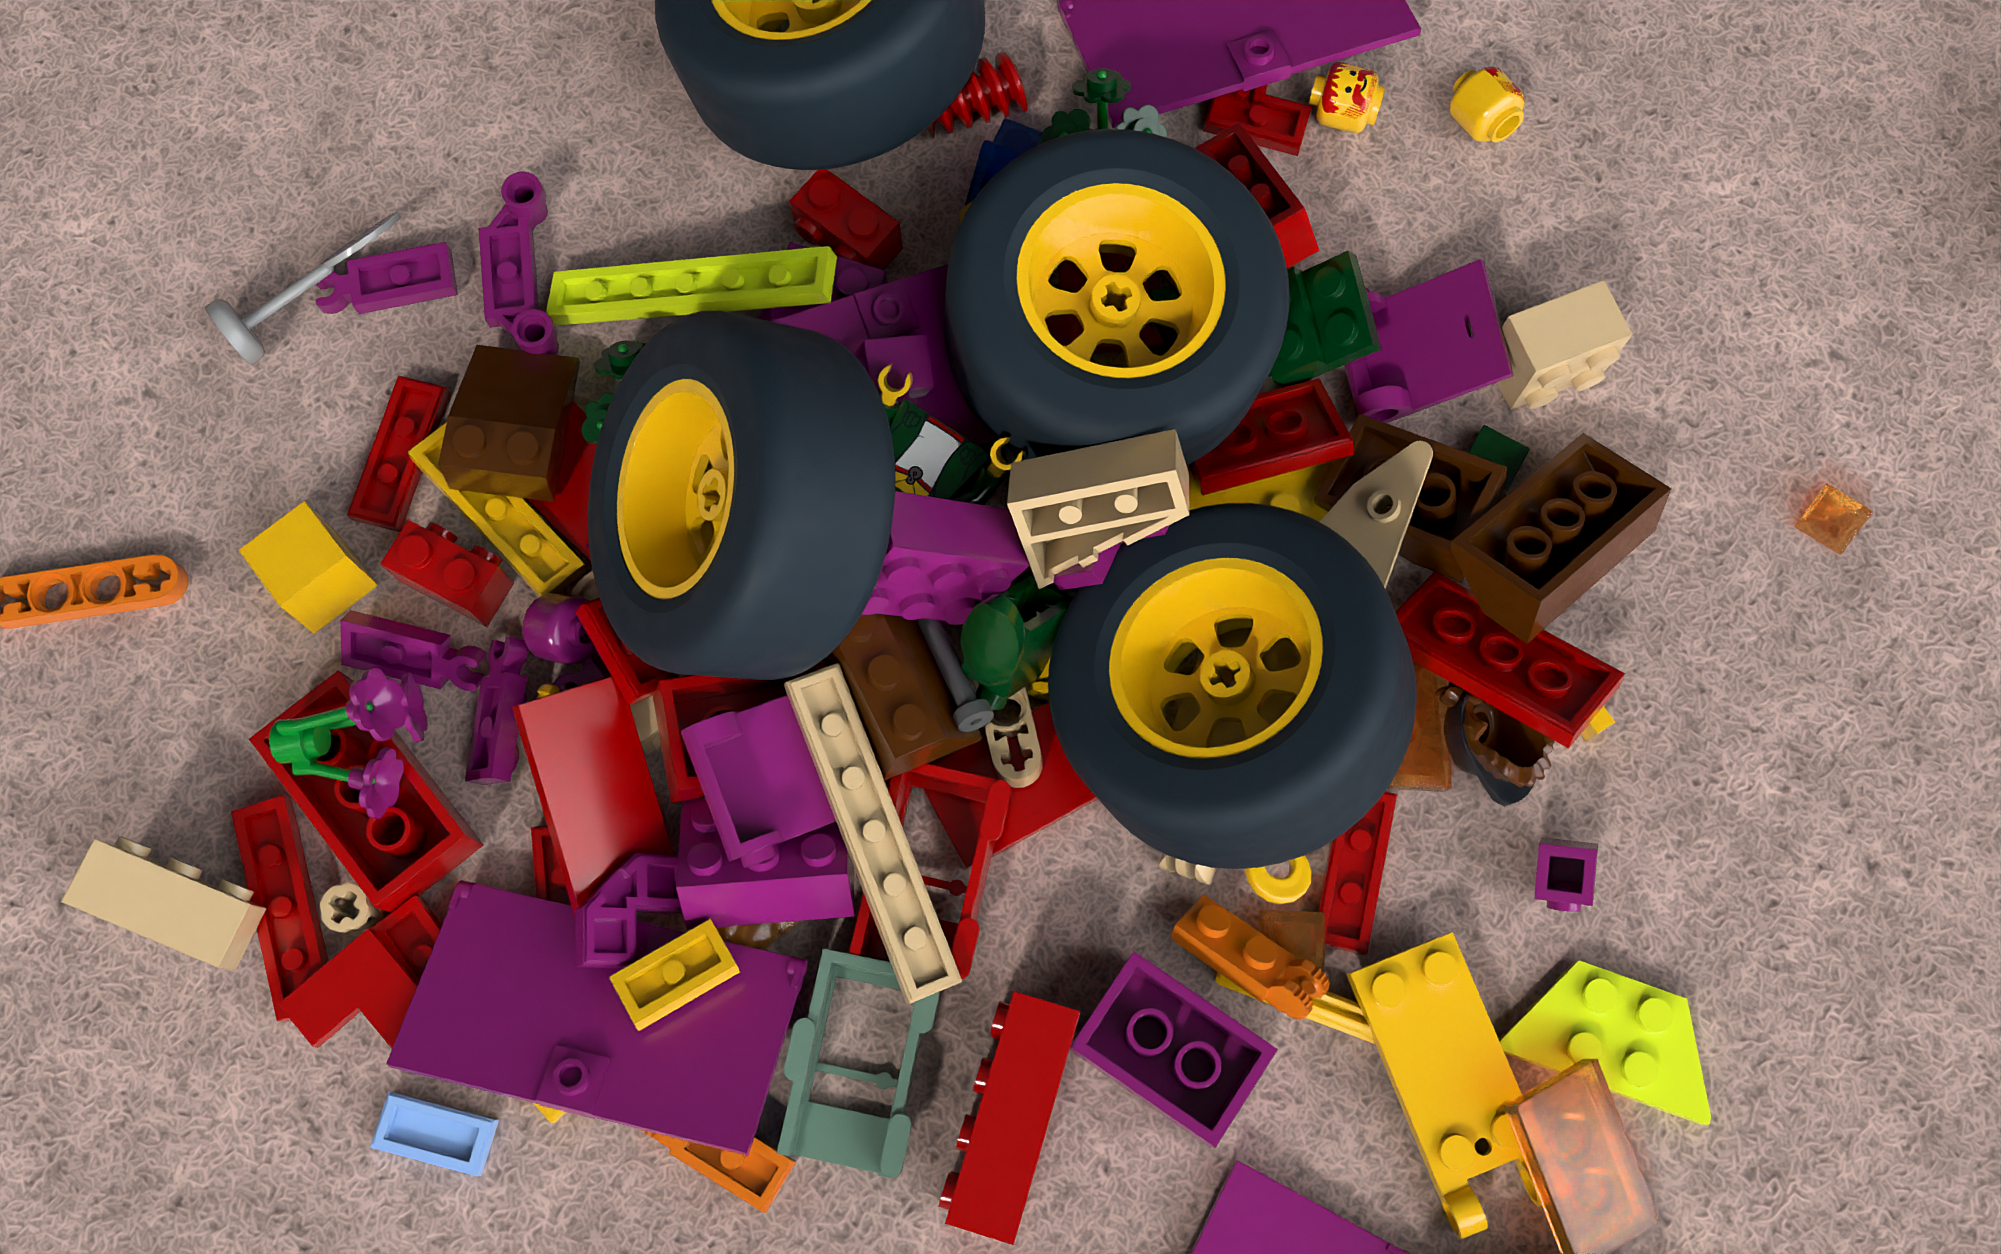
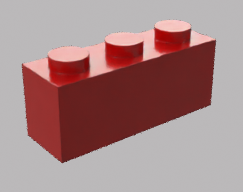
(1288, 216)

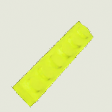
(693, 286)

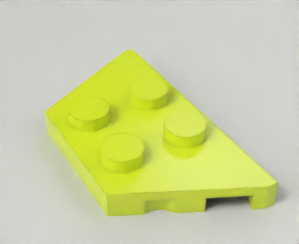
(1630, 1027)

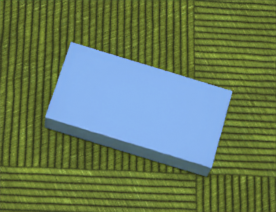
(434, 1133)

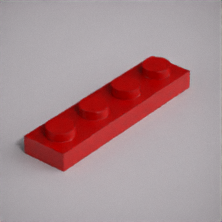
(281, 883)

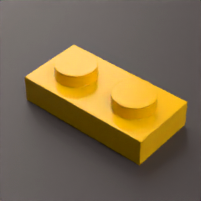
(674, 974)

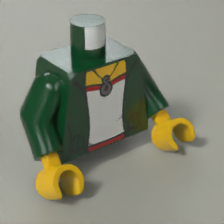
(934, 457)

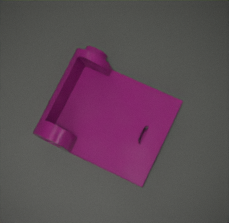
(1429, 345)

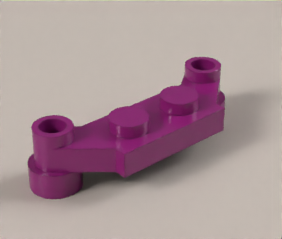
(510, 266)

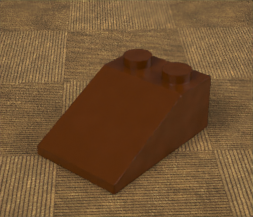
(509, 423)
(1452, 497)

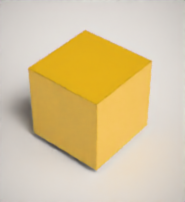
(308, 567)

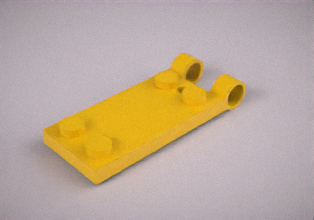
(1443, 1069)

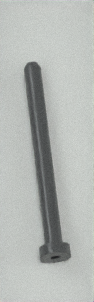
(970, 711)

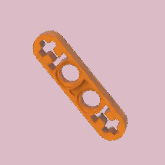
(82, 588)

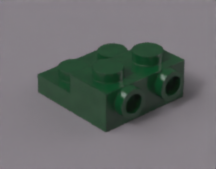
(1326, 321)

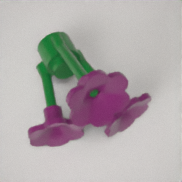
(374, 706)

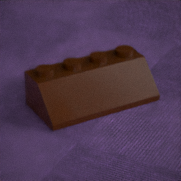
(1558, 535)
(899, 693)

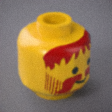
(1347, 97)
(1487, 104)

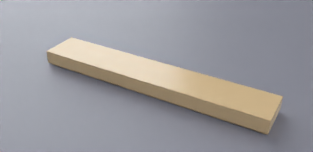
(872, 833)

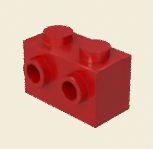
(840, 217)
(447, 572)

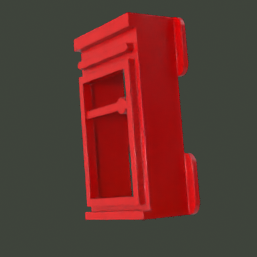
(960, 936)

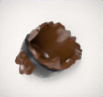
(1493, 745)

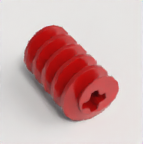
(983, 91)

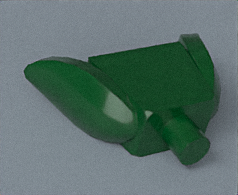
(1012, 638)

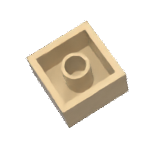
(1562, 345)

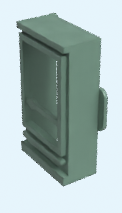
(835, 1132)

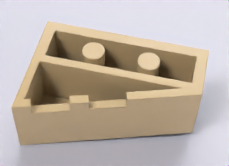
(1094, 498)
(165, 902)

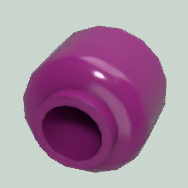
(555, 631)

